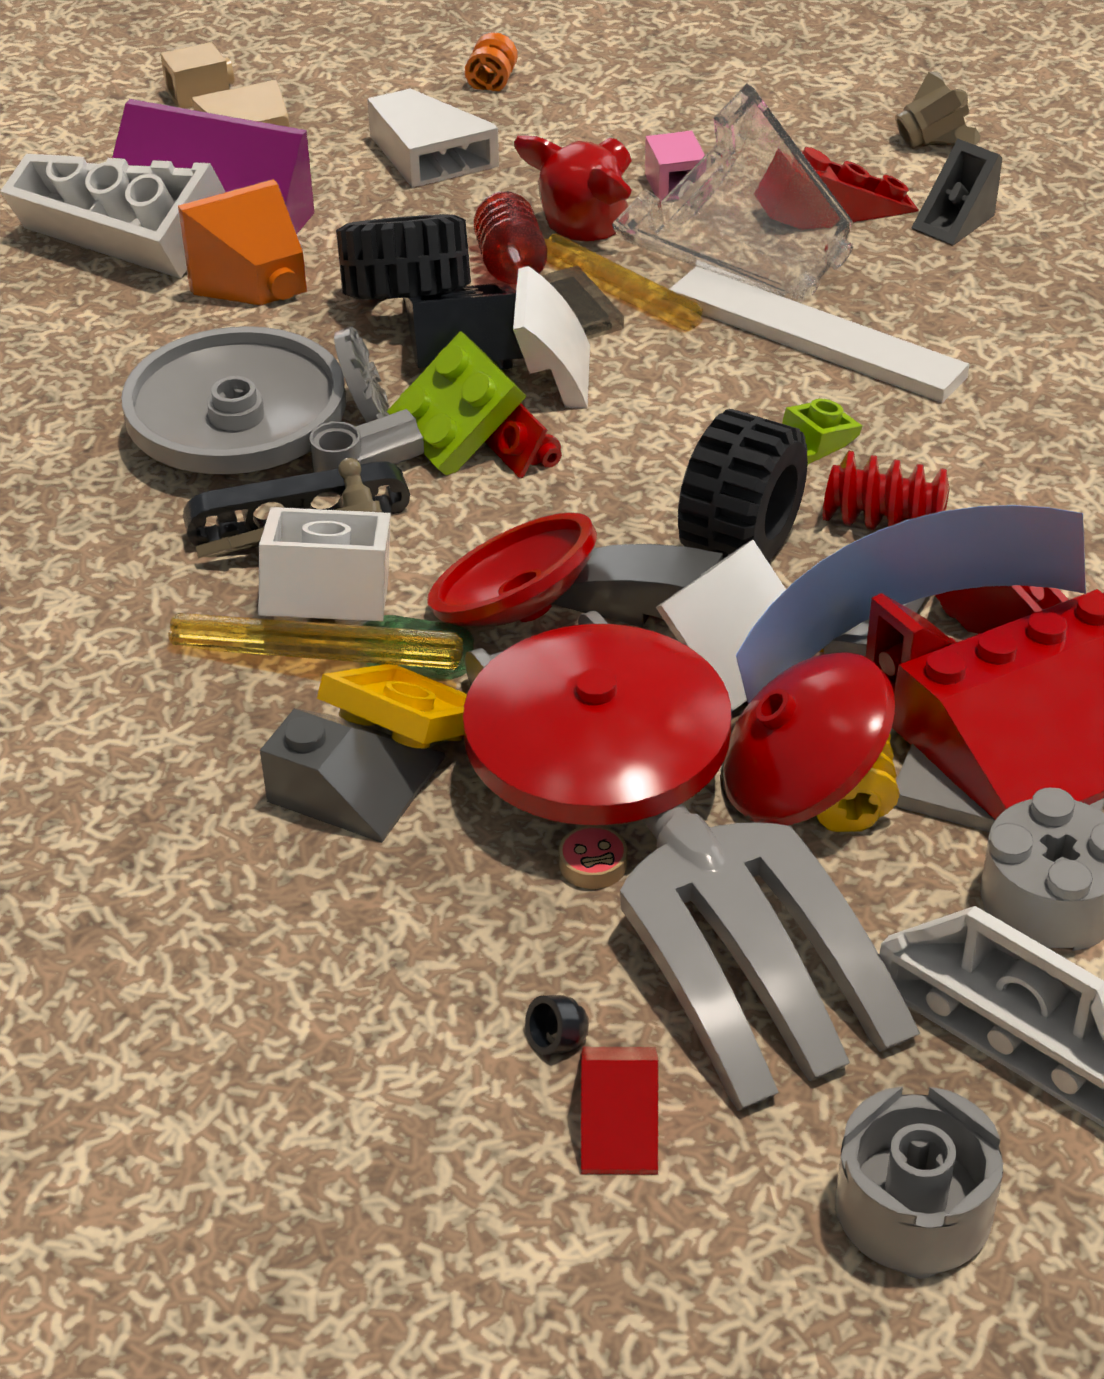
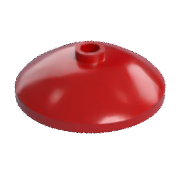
(515, 572)
(808, 738)

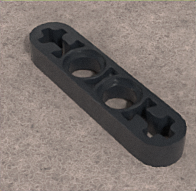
(291, 493)

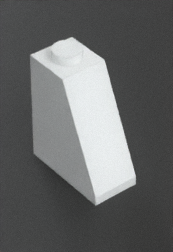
(430, 138)

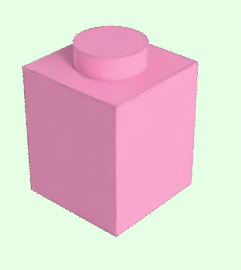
(670, 159)

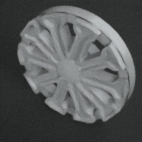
(360, 374)

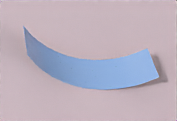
(909, 563)

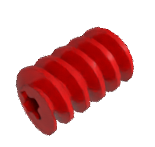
(882, 493)

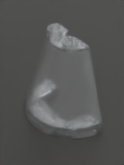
(747, 208)

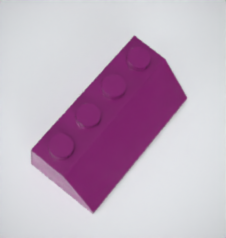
(237, 148)

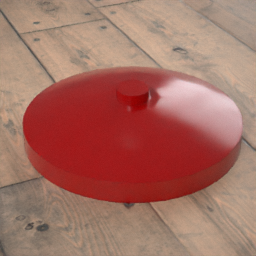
(597, 724)

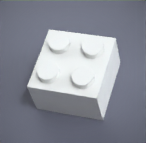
(324, 565)

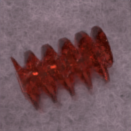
(509, 236)

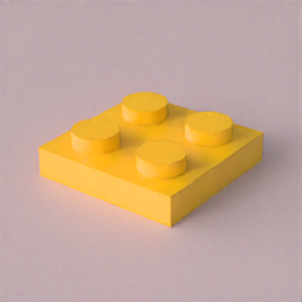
(398, 700)

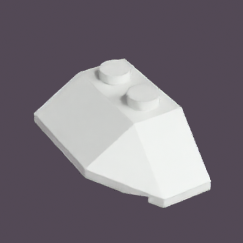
(1007, 1001)

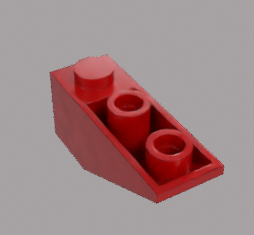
(859, 192)

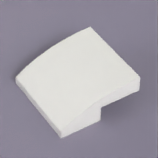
(551, 337)
(721, 609)

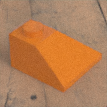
(242, 246)

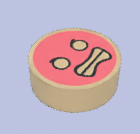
(593, 857)

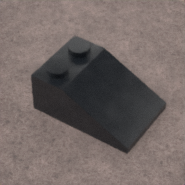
(478, 311)

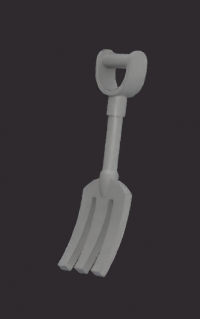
(716, 873)

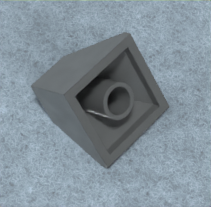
(343, 772)

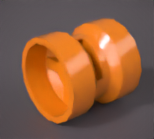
(491, 53)

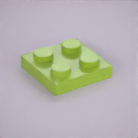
(458, 403)

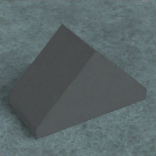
(962, 194)

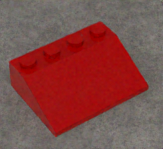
(1013, 706)

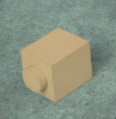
(195, 72)

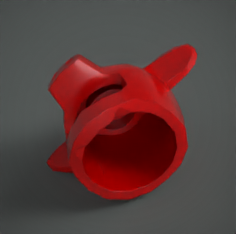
(579, 184)

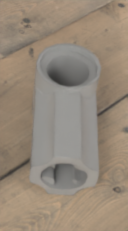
(384, 439)

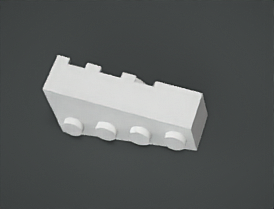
(110, 205)

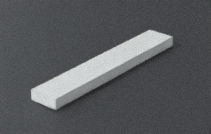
(824, 335)

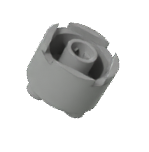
(1048, 870)
(918, 1180)

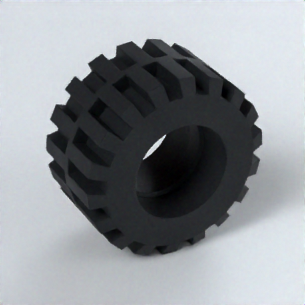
(403, 256)
(742, 485)

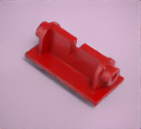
(524, 442)

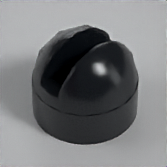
(555, 1015)

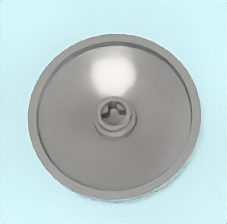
(232, 399)

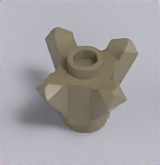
(936, 115)

